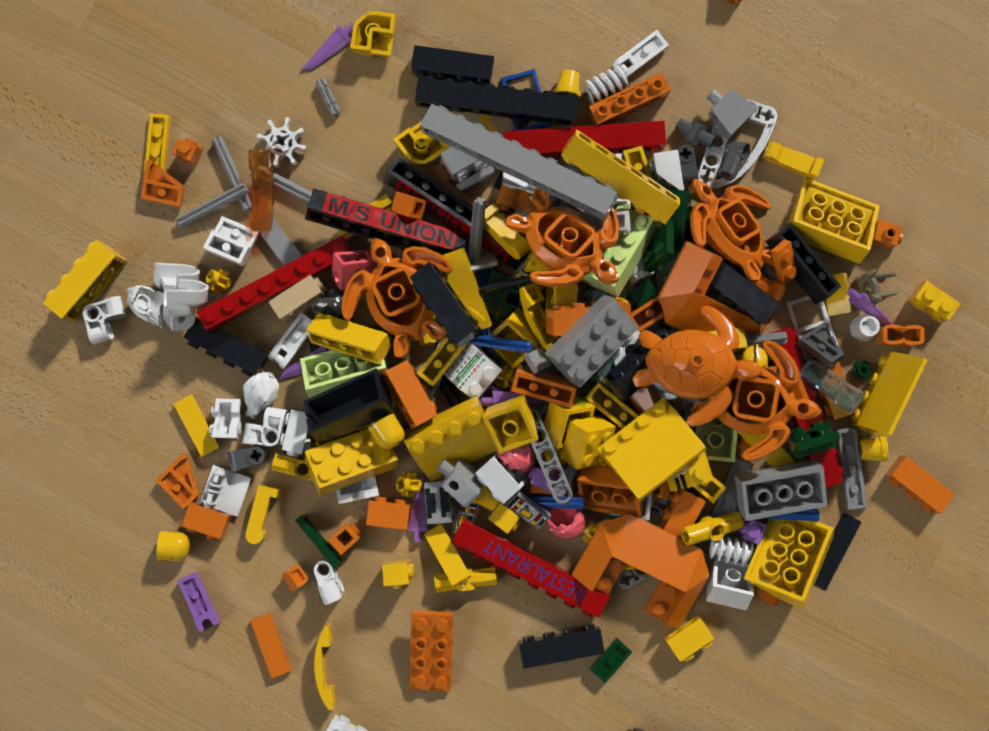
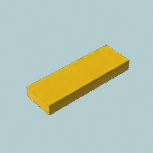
(158, 139)
(196, 425)
(447, 555)

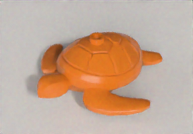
(730, 226)
(566, 242)
(392, 297)
(697, 365)
(766, 404)

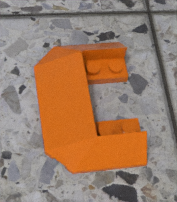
(686, 288)
(651, 550)

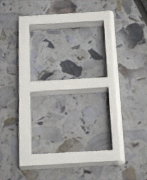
(826, 321)

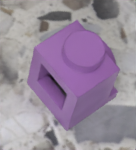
(539, 480)
(751, 531)

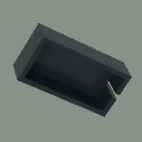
(348, 407)

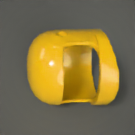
(387, 432)
(172, 546)

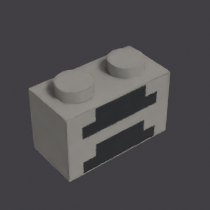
(438, 503)

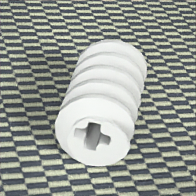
(605, 83)
(729, 549)

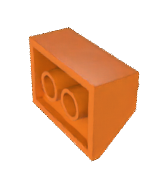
(607, 492)

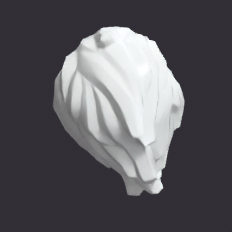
(147, 304)
(260, 393)

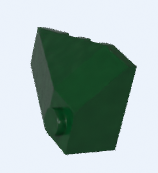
(681, 220)

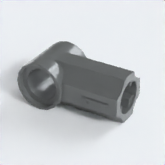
(734, 154)

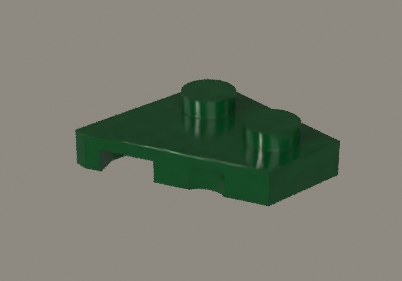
(660, 248)

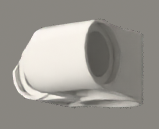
(99, 329)
(273, 422)
(329, 584)

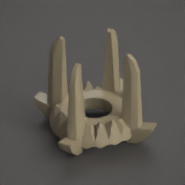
(872, 278)

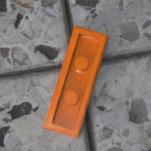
(271, 645)

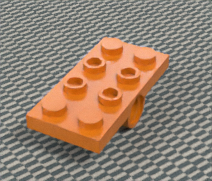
(431, 650)

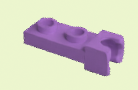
(198, 601)

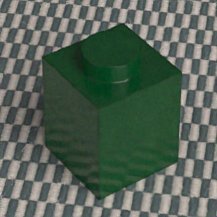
(641, 294)

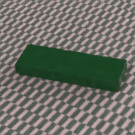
(318, 540)

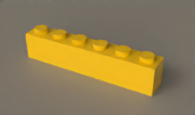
(620, 175)

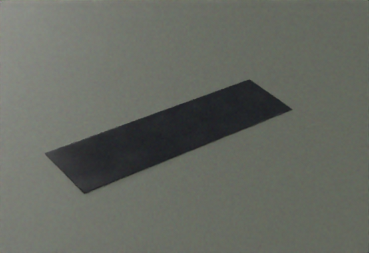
(841, 541)

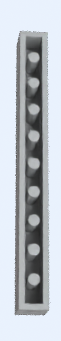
(519, 162)

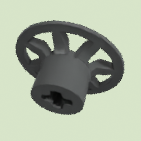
(332, 304)

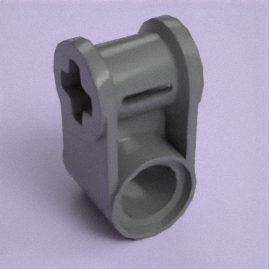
(688, 165)
(245, 458)

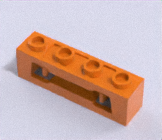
(629, 100)

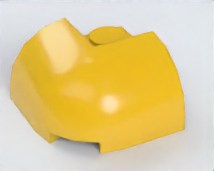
(374, 34)
(419, 146)

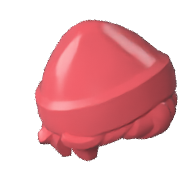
(520, 458)
(566, 522)

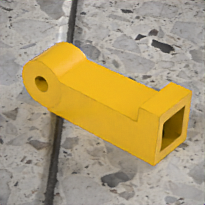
(793, 160)
(509, 239)
(255, 530)

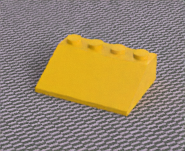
(834, 220)
(888, 393)
(450, 437)
(651, 449)
(790, 559)

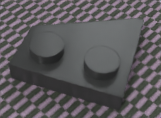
(821, 346)

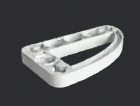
(718, 152)

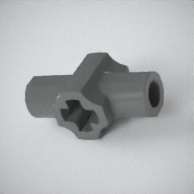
(695, 132)

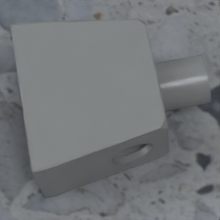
(730, 111)
(460, 481)

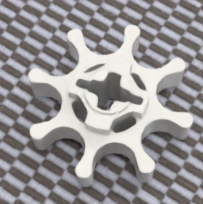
(289, 139)

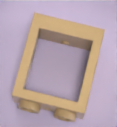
(298, 298)

